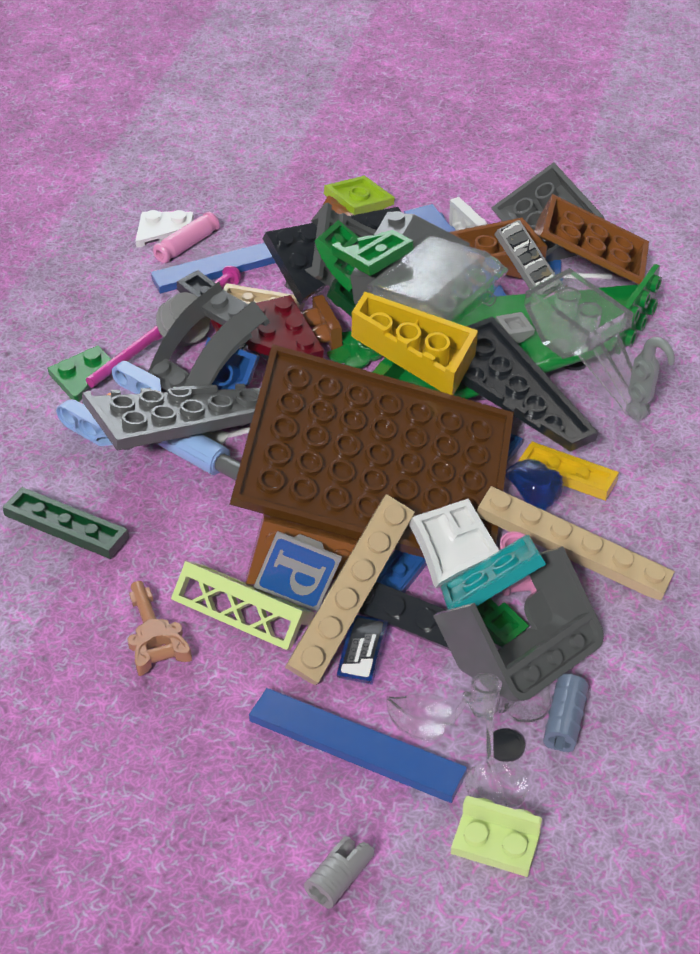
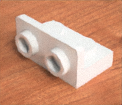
(463, 216)

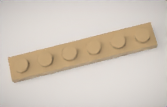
(580, 545)
(349, 590)

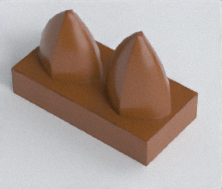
(325, 324)

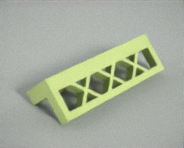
(238, 589)

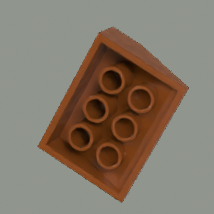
(593, 238)

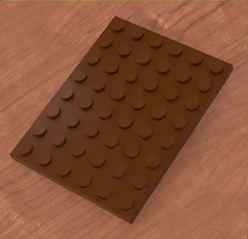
(344, 437)

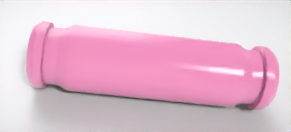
(186, 237)

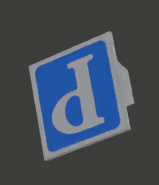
(297, 570)

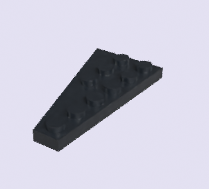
(294, 252)

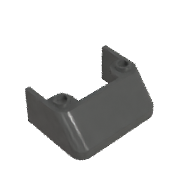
(560, 633)

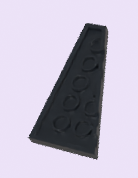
(516, 384)

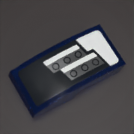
(362, 649)

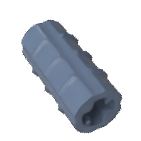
(566, 713)

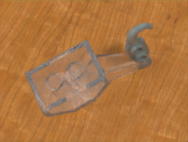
(586, 322)

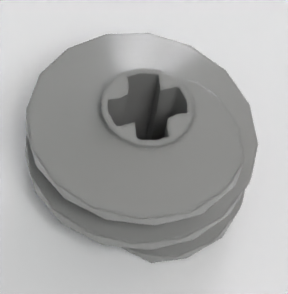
(170, 311)

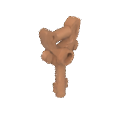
(154, 634)

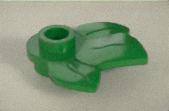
(353, 352)

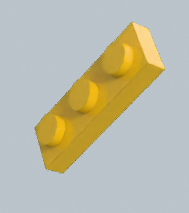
(576, 472)

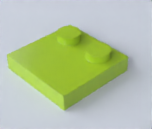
(359, 195)

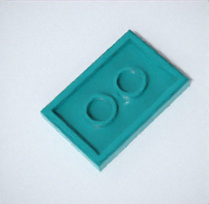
(493, 574)

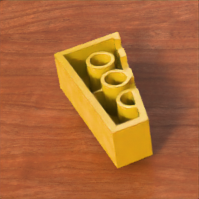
(415, 340)

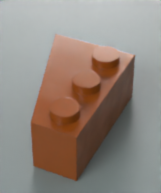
(270, 525)

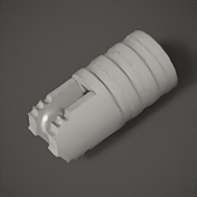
(338, 871)

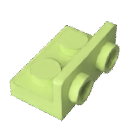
(497, 835)

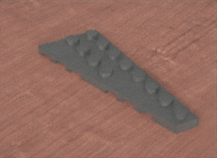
(179, 413)

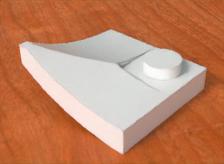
(452, 540)

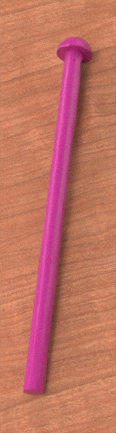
(230, 275)

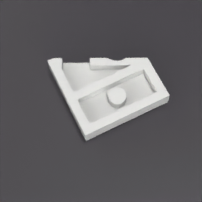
(160, 225)

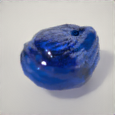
(536, 482)

